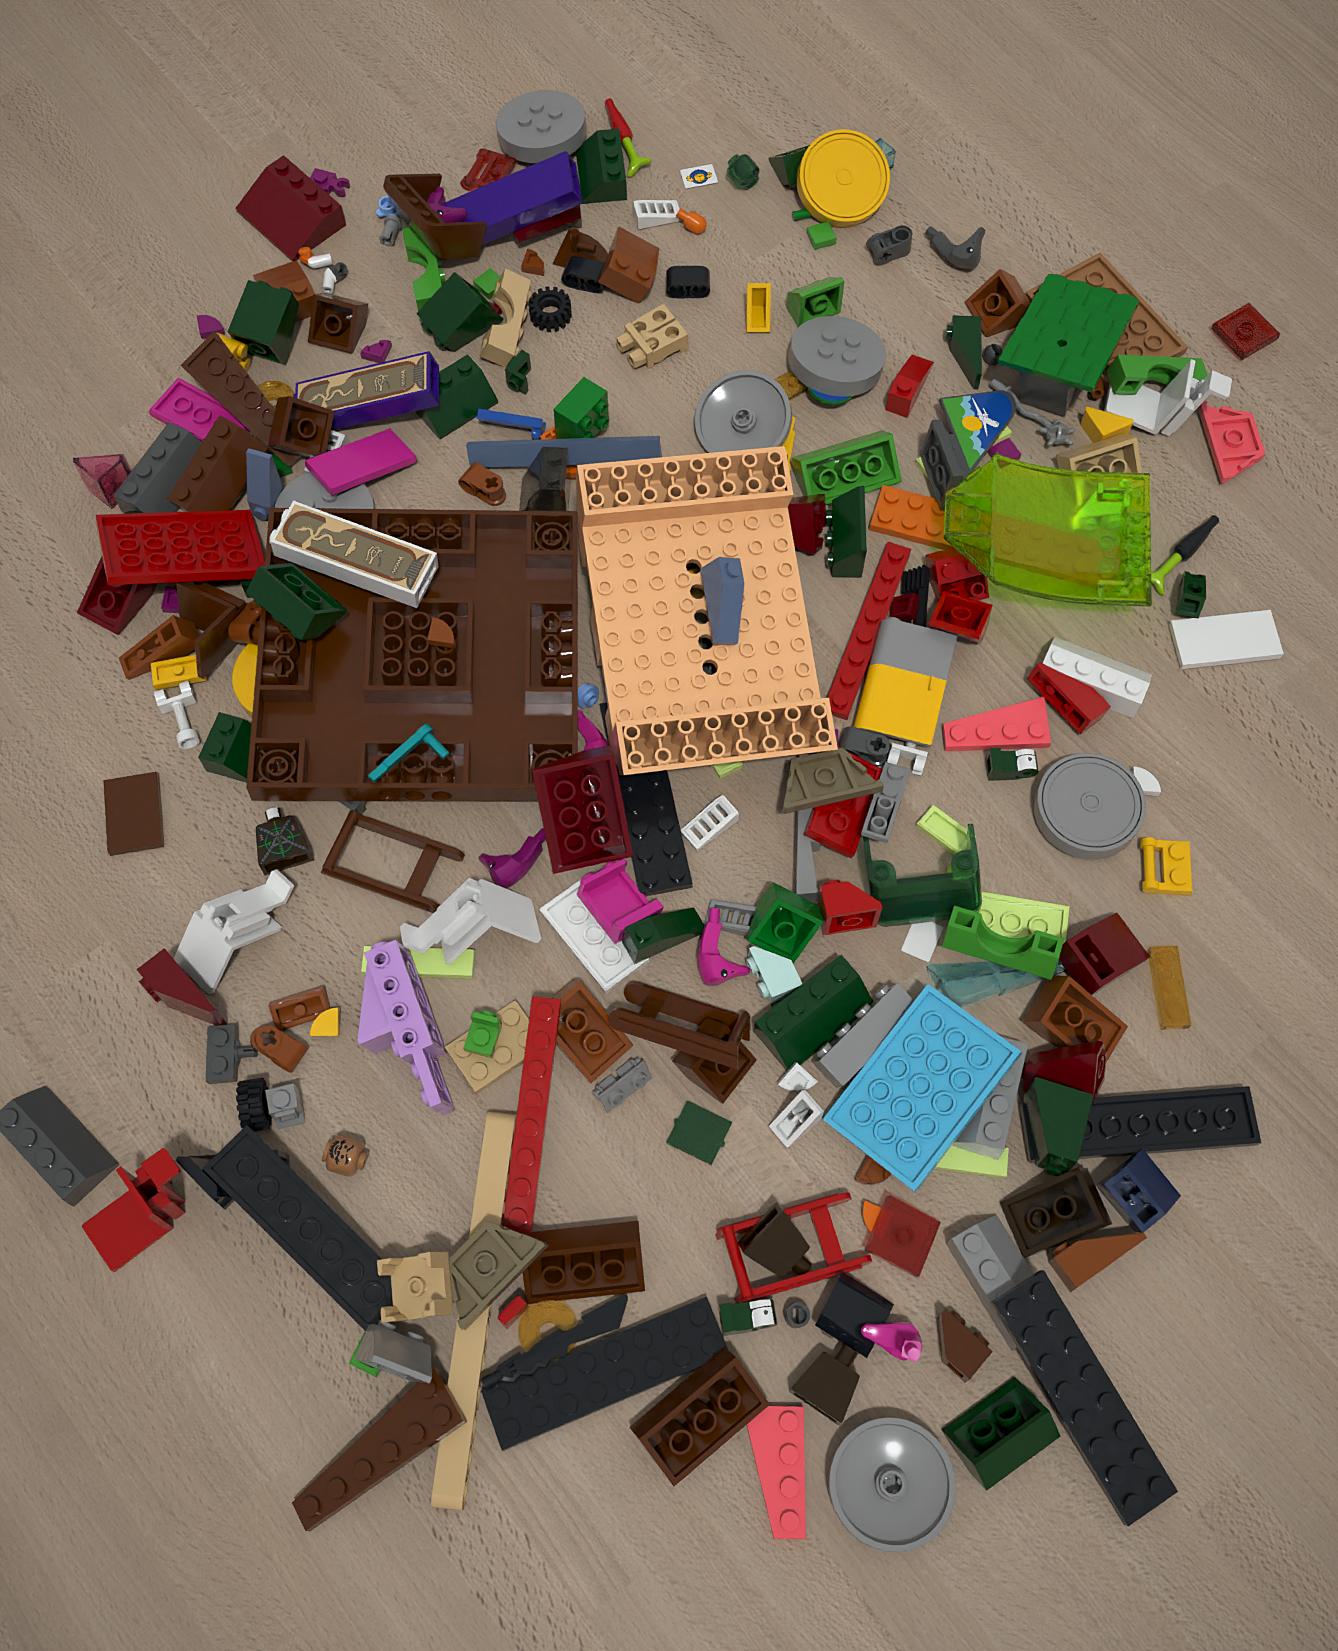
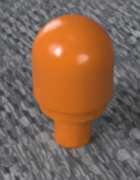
(692, 221)

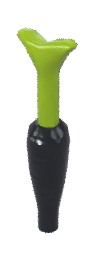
(1183, 551)

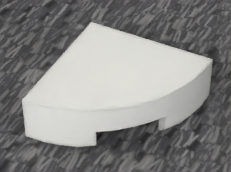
(1147, 781)
(796, 1079)

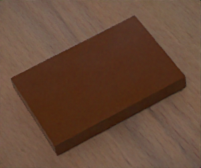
(133, 813)

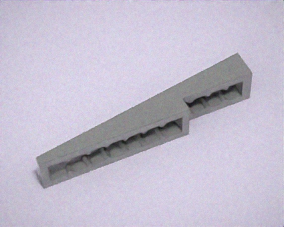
(805, 872)

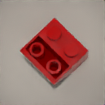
(955, 575)

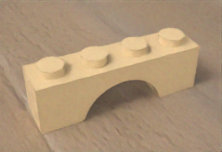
(511, 296)

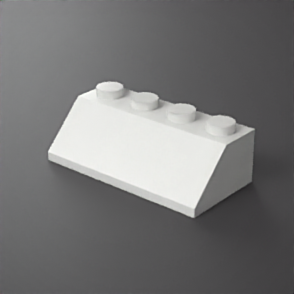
(1116, 682)

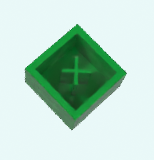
(582, 411)

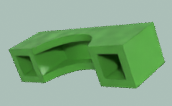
(433, 277)
(1131, 371)
(1031, 954)

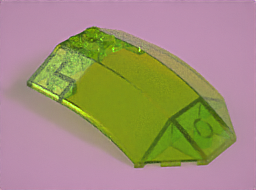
(1055, 531)

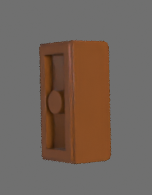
(299, 1007)

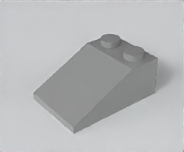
(396, 1353)

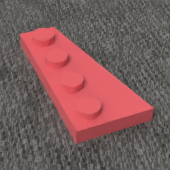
(1008, 727)
(780, 1463)

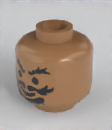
(344, 1155)

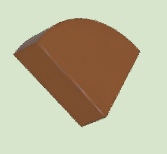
(532, 263)
(440, 634)
(872, 1173)

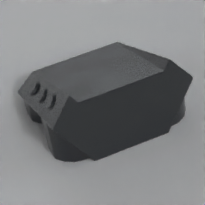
(193, 1166)
(849, 1309)

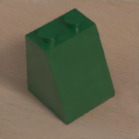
(457, 314)
(265, 321)
(1056, 1124)

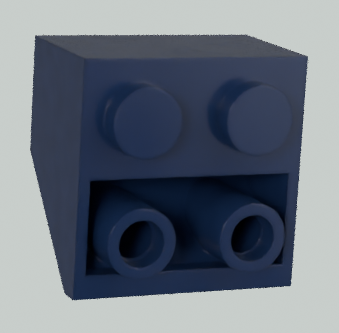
(1139, 1191)

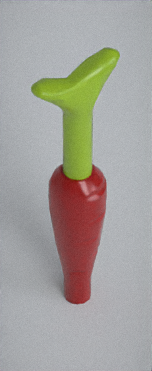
(618, 122)

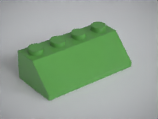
(849, 464)

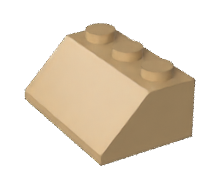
(1108, 455)

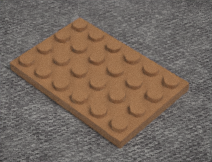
(1146, 331)

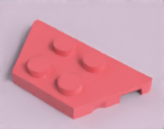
(1231, 439)

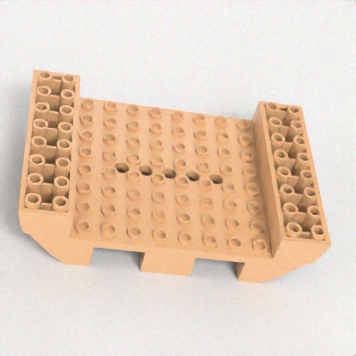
(635, 538)

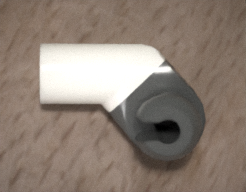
(333, 275)

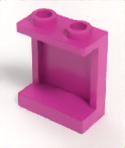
(615, 899)

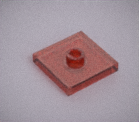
(1245, 331)
(902, 1236)

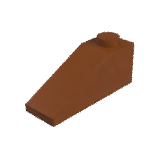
(168, 641)
(1088, 1257)

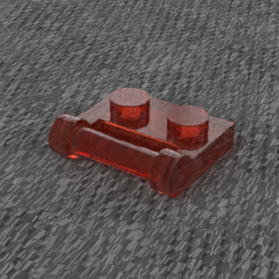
(497, 168)

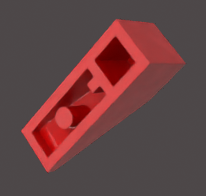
(908, 385)
(1071, 698)

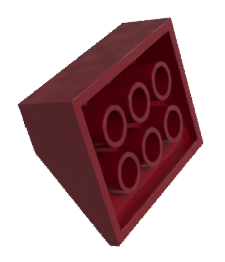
(290, 209)
(582, 810)

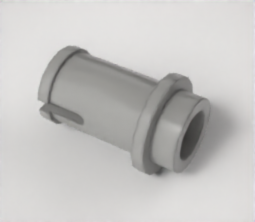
(392, 226)

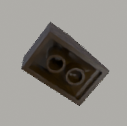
(1056, 1212)

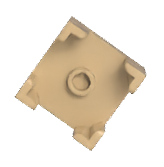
(418, 1287)

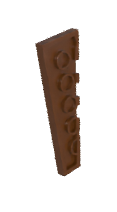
(233, 388)
(398, 1437)

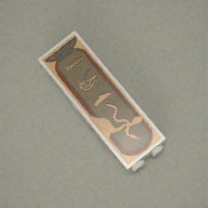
(354, 553)

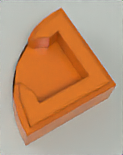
(870, 1213)

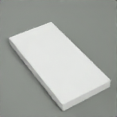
(1225, 639)
(604, 961)

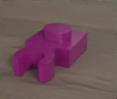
(329, 182)

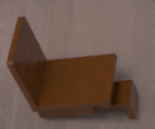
(211, 612)

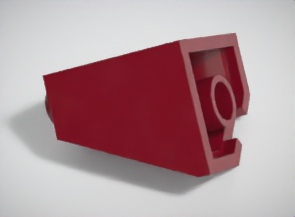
(807, 521)
(1072, 1066)

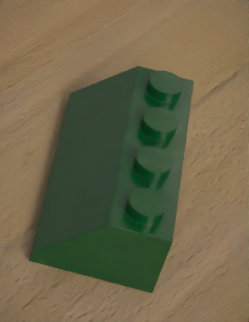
(813, 1013)

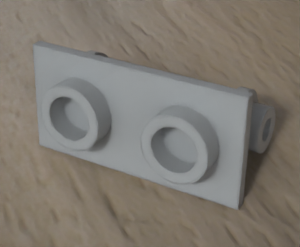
(632, 1077)

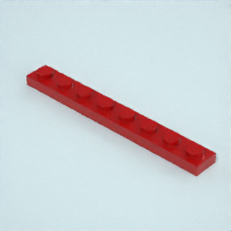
(862, 641)
(532, 1114)

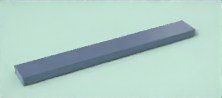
(580, 450)

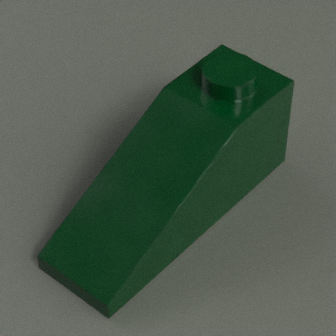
(966, 346)
(661, 933)

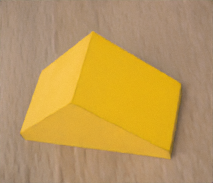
(758, 307)
(1103, 425)

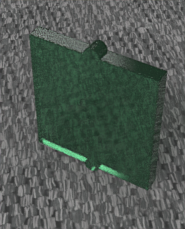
(699, 1133)

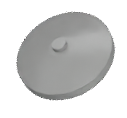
(743, 413)
(892, 1484)

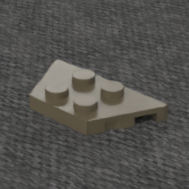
(826, 780)
(488, 1267)

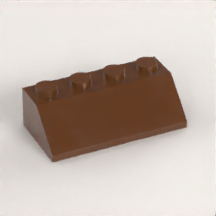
(217, 470)
(586, 1263)
(699, 1416)

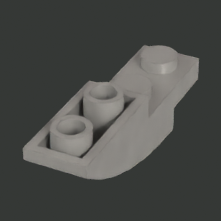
(886, 803)

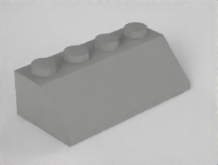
(990, 1126)
(990, 1264)

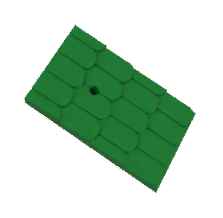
(1066, 340)

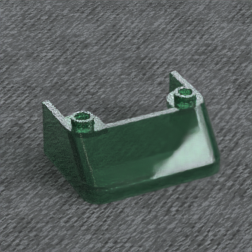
(929, 896)

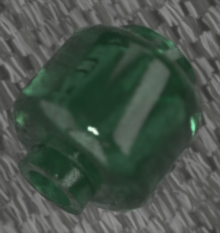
(743, 171)

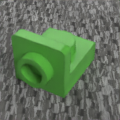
(483, 1033)

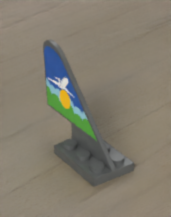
(974, 427)

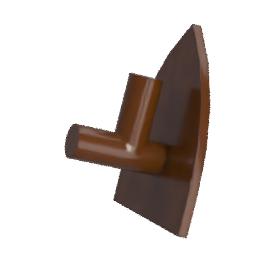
(579, 245)

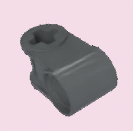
(892, 244)
(864, 745)

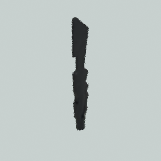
(556, 1344)

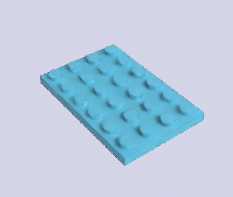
(922, 1087)

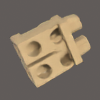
(652, 337)

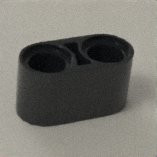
(583, 274)
(688, 282)

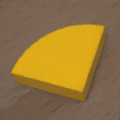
(327, 1023)

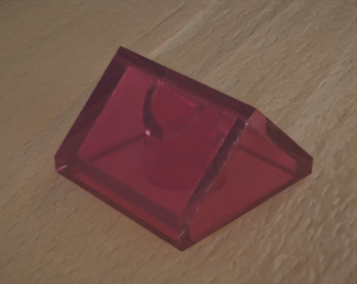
(103, 475)

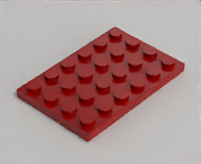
(179, 546)

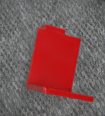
(138, 1215)

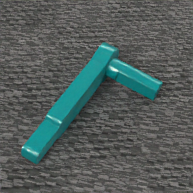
(423, 734)

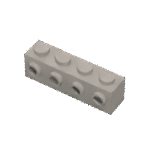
(863, 1036)

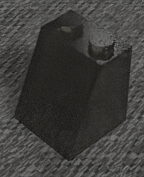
(547, 482)

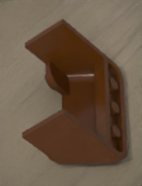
(445, 240)

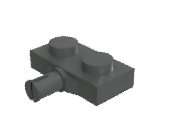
(224, 1053)

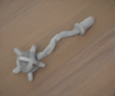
(1055, 433)

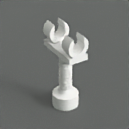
(187, 737)
(909, 752)

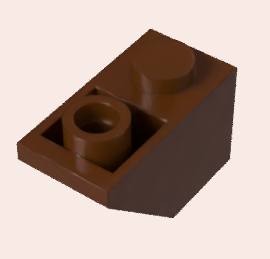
(959, 1347)

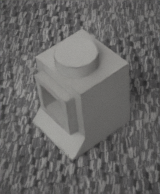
(285, 1106)

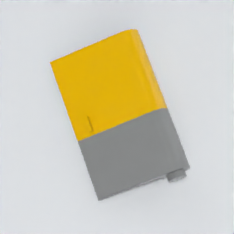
(905, 681)

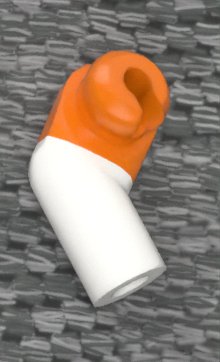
(312, 260)

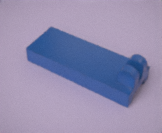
(534, 424)

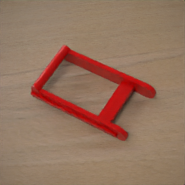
(827, 1238)

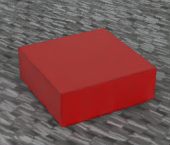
(512, 1312)

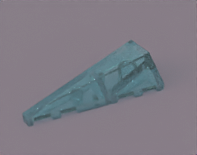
(980, 980)

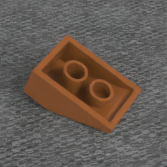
(630, 265)
(293, 278)
(1072, 1016)
(585, 1032)

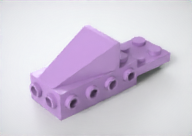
(400, 1017)

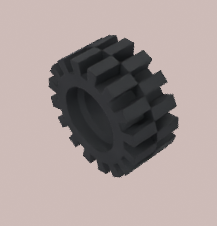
(553, 319)
(253, 1104)

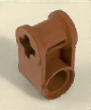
(483, 484)
(246, 625)
(282, 1049)

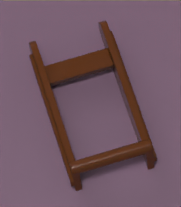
(420, 875)
(649, 1028)

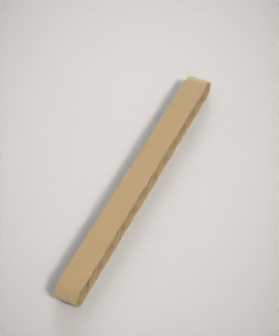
(470, 1345)

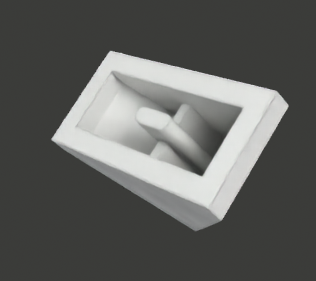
(797, 1119)

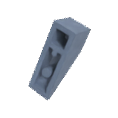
(262, 483)
(724, 597)

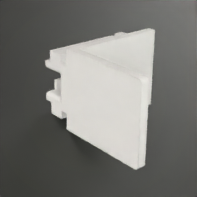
(1172, 406)
(469, 915)
(228, 925)

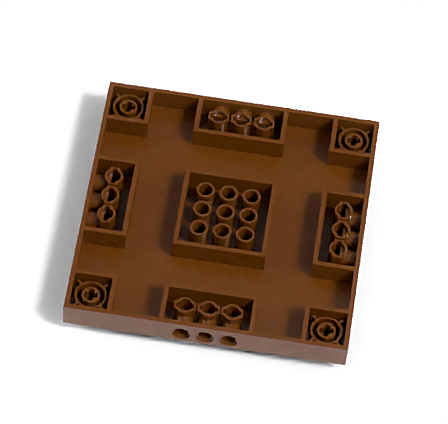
(367, 684)

